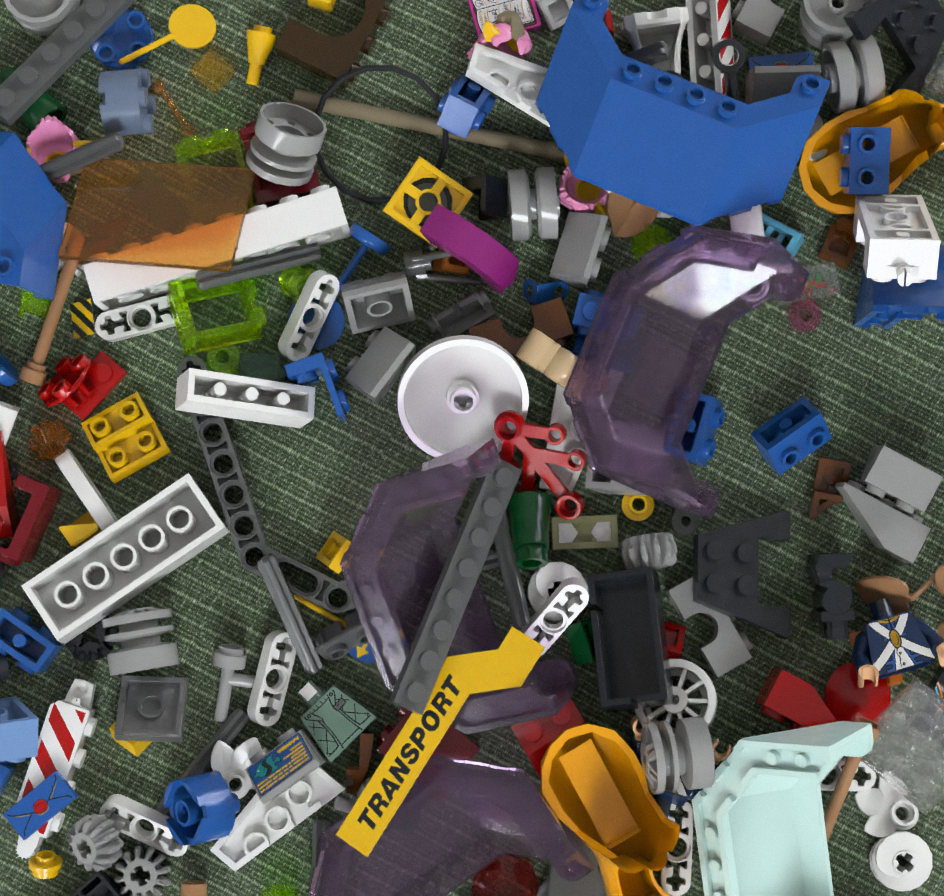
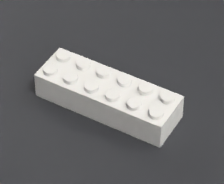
(125, 559)

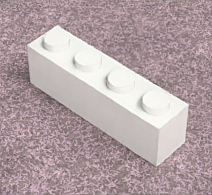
(244, 398)

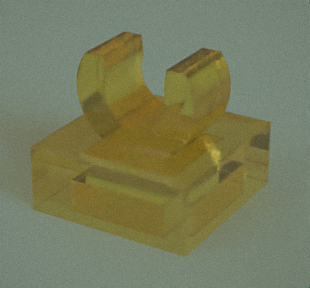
(212, 71)

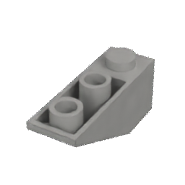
(886, 527)

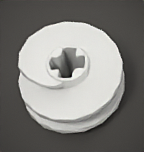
(544, 579)
(886, 867)

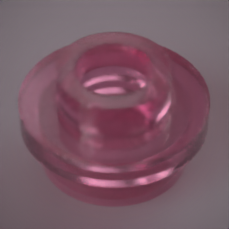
(800, 325)

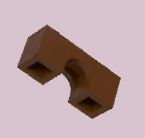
(546, 317)

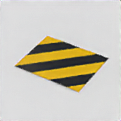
(82, 318)

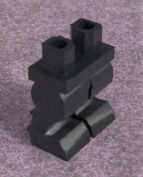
(831, 597)

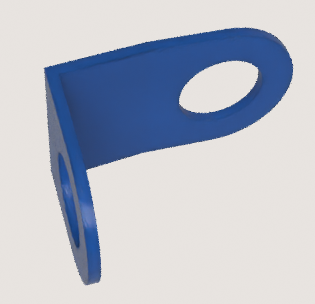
(544, 292)

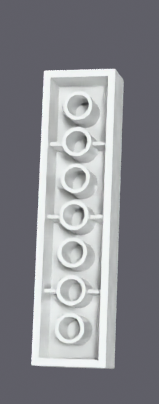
(265, 230)

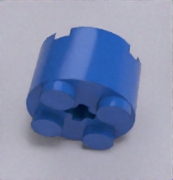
(200, 808)

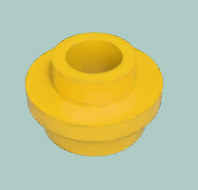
(634, 515)
(45, 864)

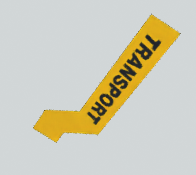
(421, 734)

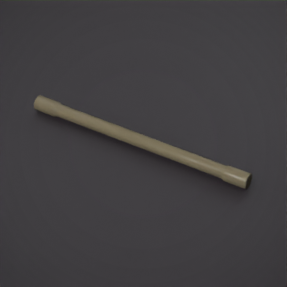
(428, 125)

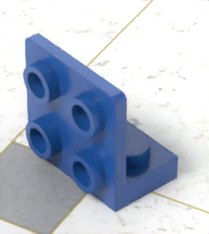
(306, 373)

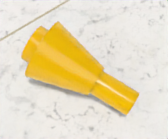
(259, 45)

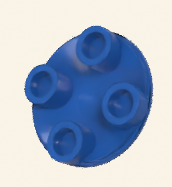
(122, 38)

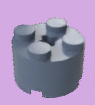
(126, 102)

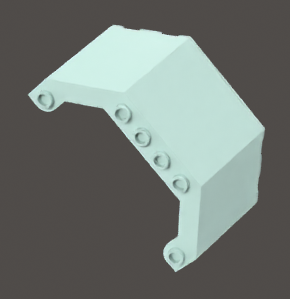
(765, 814)

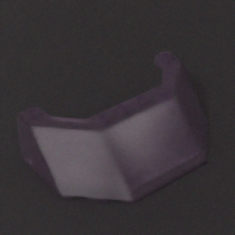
(656, 349)
(395, 570)
(448, 831)

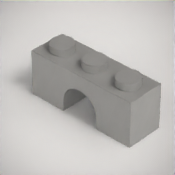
(756, 19)
(726, 647)

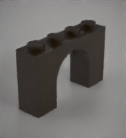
(333, 55)

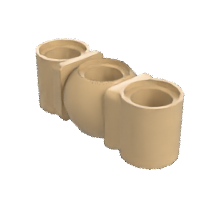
(547, 357)

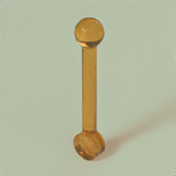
(188, 129)

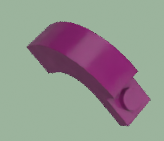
(472, 247)

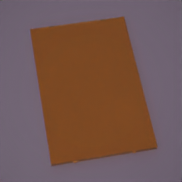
(158, 214)

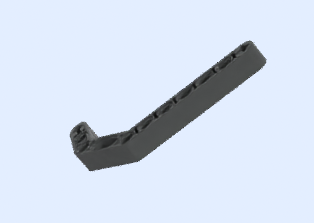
(246, 507)

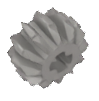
(649, 550)
(95, 842)
(149, 864)

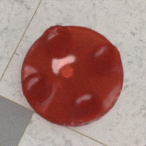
(506, 877)

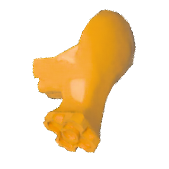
(915, 137)
(605, 800)

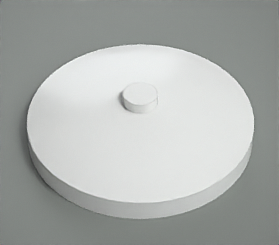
(457, 391)

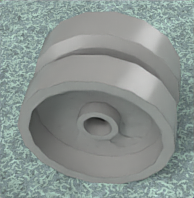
(41, 16)
(824, 22)
(854, 73)
(533, 204)

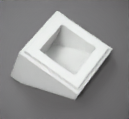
(554, 12)

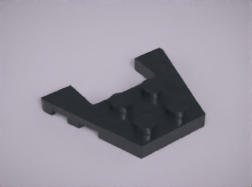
(914, 30)
(728, 571)

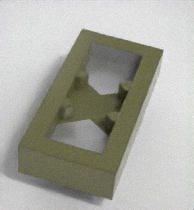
(584, 532)

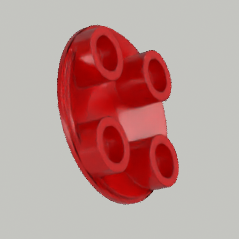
(66, 380)
(849, 701)

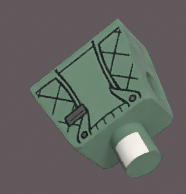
(333, 717)

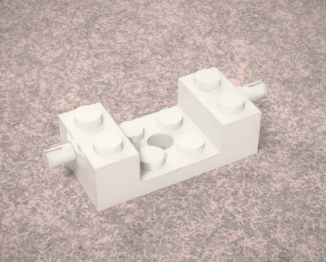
(896, 238)

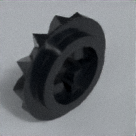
(92, 650)

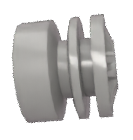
(286, 143)
(140, 641)
(683, 754)

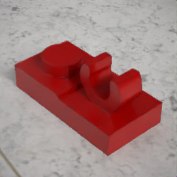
(99, 382)

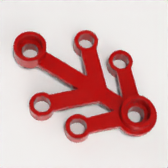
(538, 458)

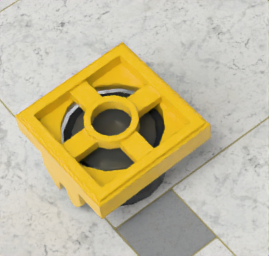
(415, 201)

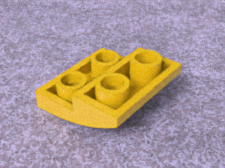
(126, 437)

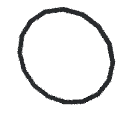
(336, 84)

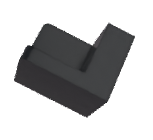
(491, 193)

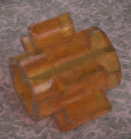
(49, 439)

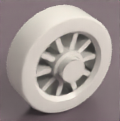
(702, 681)

